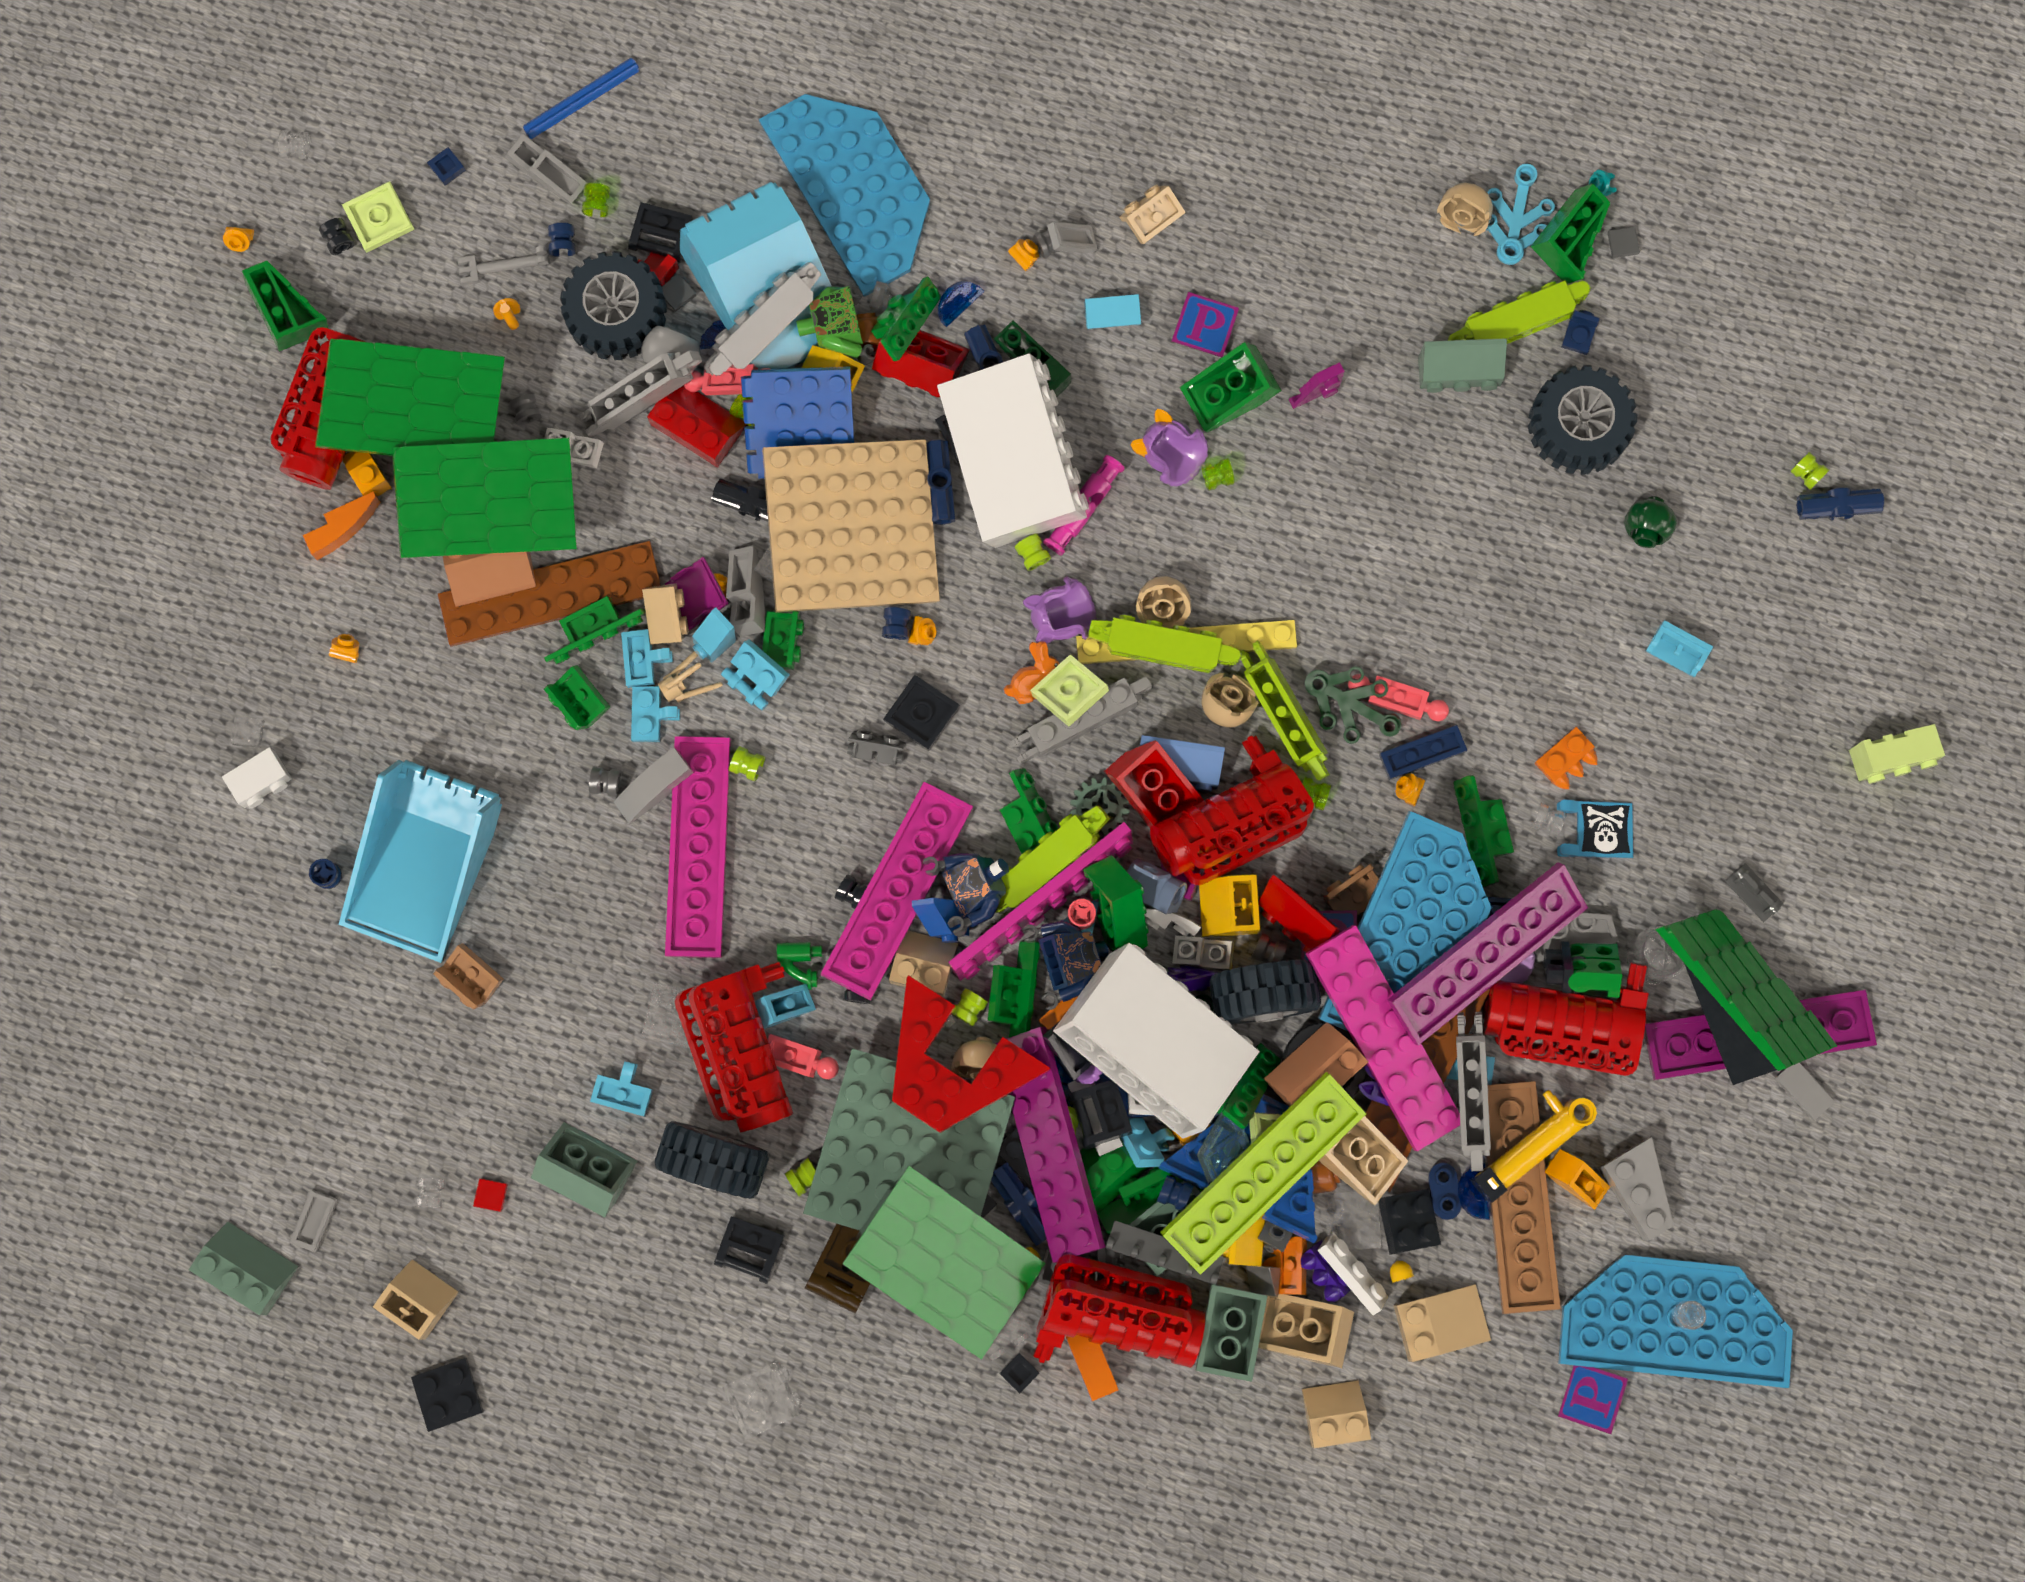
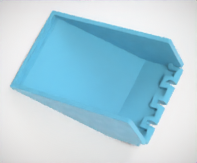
(743, 254)
(419, 857)

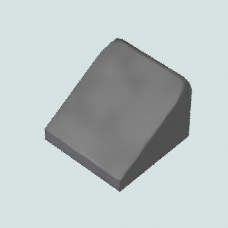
(1263, 1280)

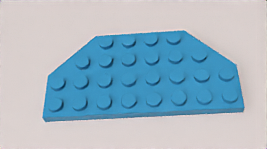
(852, 184)
(1420, 903)
(1628, 1324)

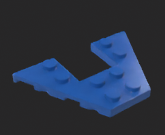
(1291, 1211)

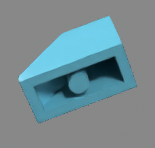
(713, 636)
(784, 1005)

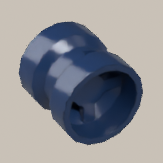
(561, 238)
(896, 623)
(321, 871)
(1175, 1193)

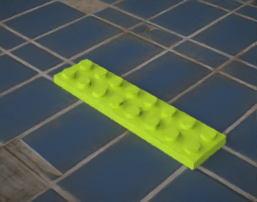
(1263, 1173)

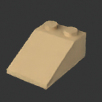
(1365, 1160)
(1442, 1323)
(1306, 1329)

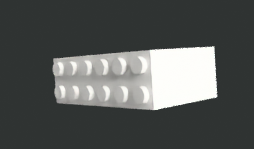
(1013, 450)
(1157, 1040)

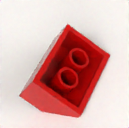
(924, 364)
(697, 424)
(1152, 783)
(1295, 914)

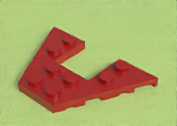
(934, 1091)

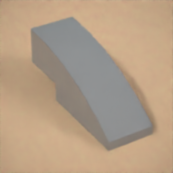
(545, 169)
(745, 592)
(653, 785)

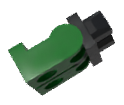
(1584, 967)

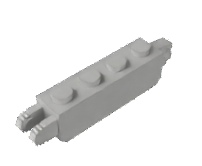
(764, 321)
(639, 390)
(1054, 733)
(1473, 1091)

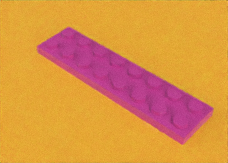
(698, 850)
(886, 905)
(1032, 910)
(1394, 1060)

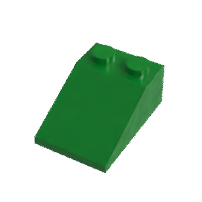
(1230, 387)

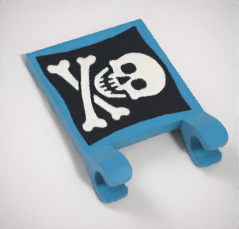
(1602, 829)

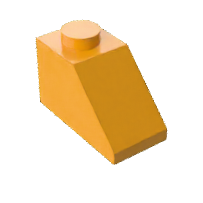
(366, 473)
(1577, 1178)

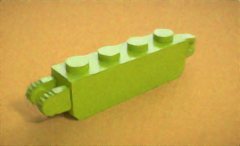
(1525, 315)
(1163, 645)
(1285, 712)
(1052, 856)

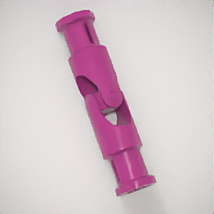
(1095, 487)

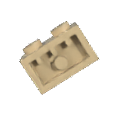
(1152, 212)

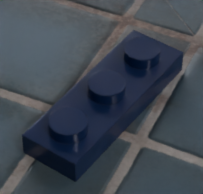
(1423, 752)

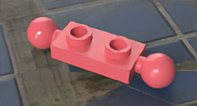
(726, 384)
(1404, 699)
(801, 1058)

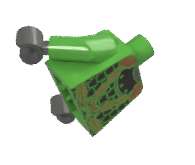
(837, 323)

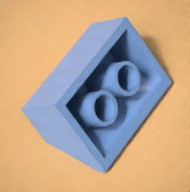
(1197, 762)

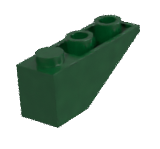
(1018, 342)

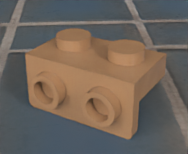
(1354, 892)
(468, 977)

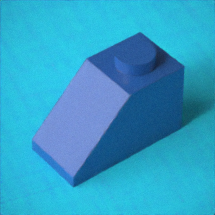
(935, 916)

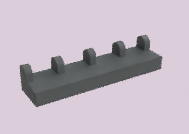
(1156, 1251)

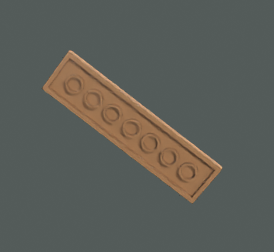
(1522, 1213)

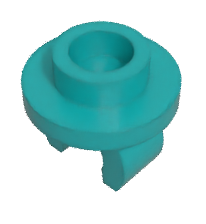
(1601, 180)

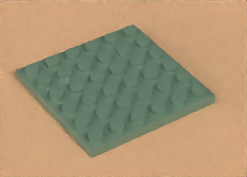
(877, 1140)

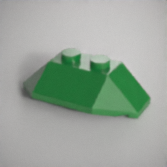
(1108, 1173)

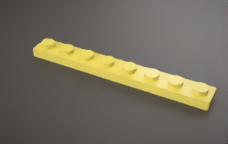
(1271, 635)

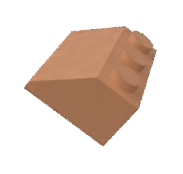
(488, 575)
(1321, 1053)

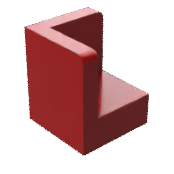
(662, 266)

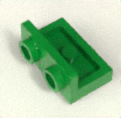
(782, 637)
(577, 699)

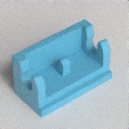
(1112, 311)
(1679, 648)

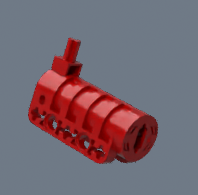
(300, 457)
(1235, 821)
(1572, 1021)
(735, 1047)
(1119, 1312)

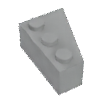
(1640, 1188)

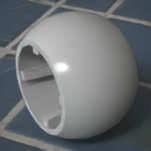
(664, 340)

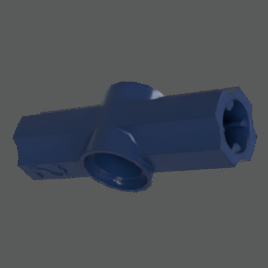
(982, 346)
(941, 497)
(1840, 503)
(1019, 1202)

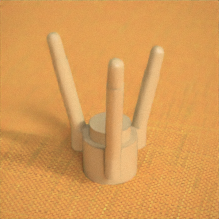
(673, 685)

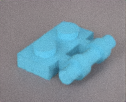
(760, 669)

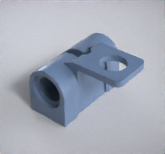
(1159, 887)

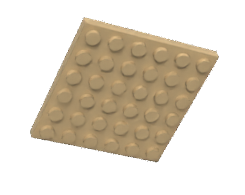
(850, 525)

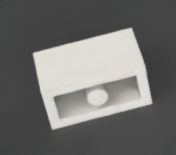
(257, 778)

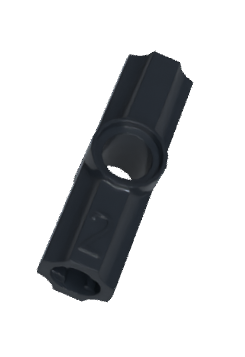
(744, 500)

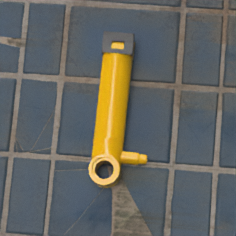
(1534, 1148)

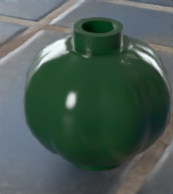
(1653, 522)

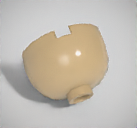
(1467, 206)
(1164, 601)
(1228, 700)
(972, 1056)

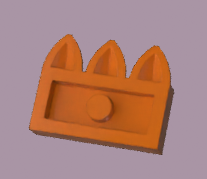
(1566, 757)
(1292, 1275)

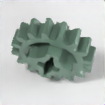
(1113, 810)

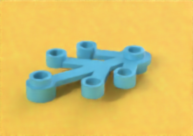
(1516, 220)

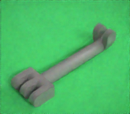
(475, 269)

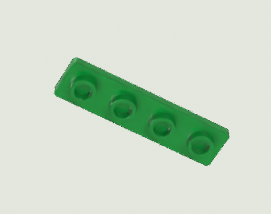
(905, 318)
(590, 624)
(1027, 815)
(1484, 829)
(1014, 990)
(1250, 1088)
(1135, 1199)

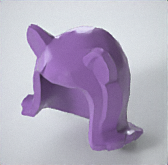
(1061, 611)

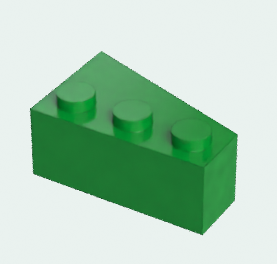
(1571, 233)
(281, 306)
(1120, 904)

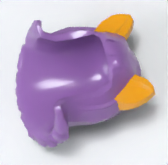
(1172, 449)

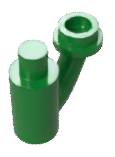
(799, 952)

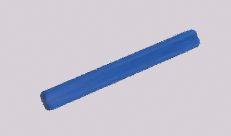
(581, 98)

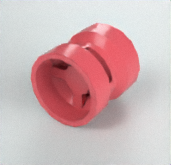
(1081, 910)

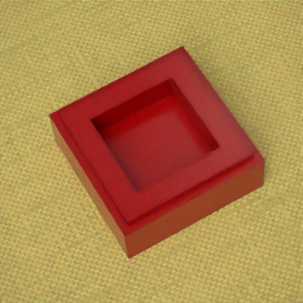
(490, 1195)

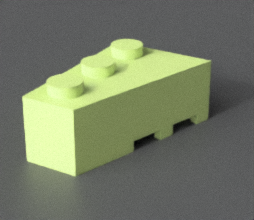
(1897, 753)

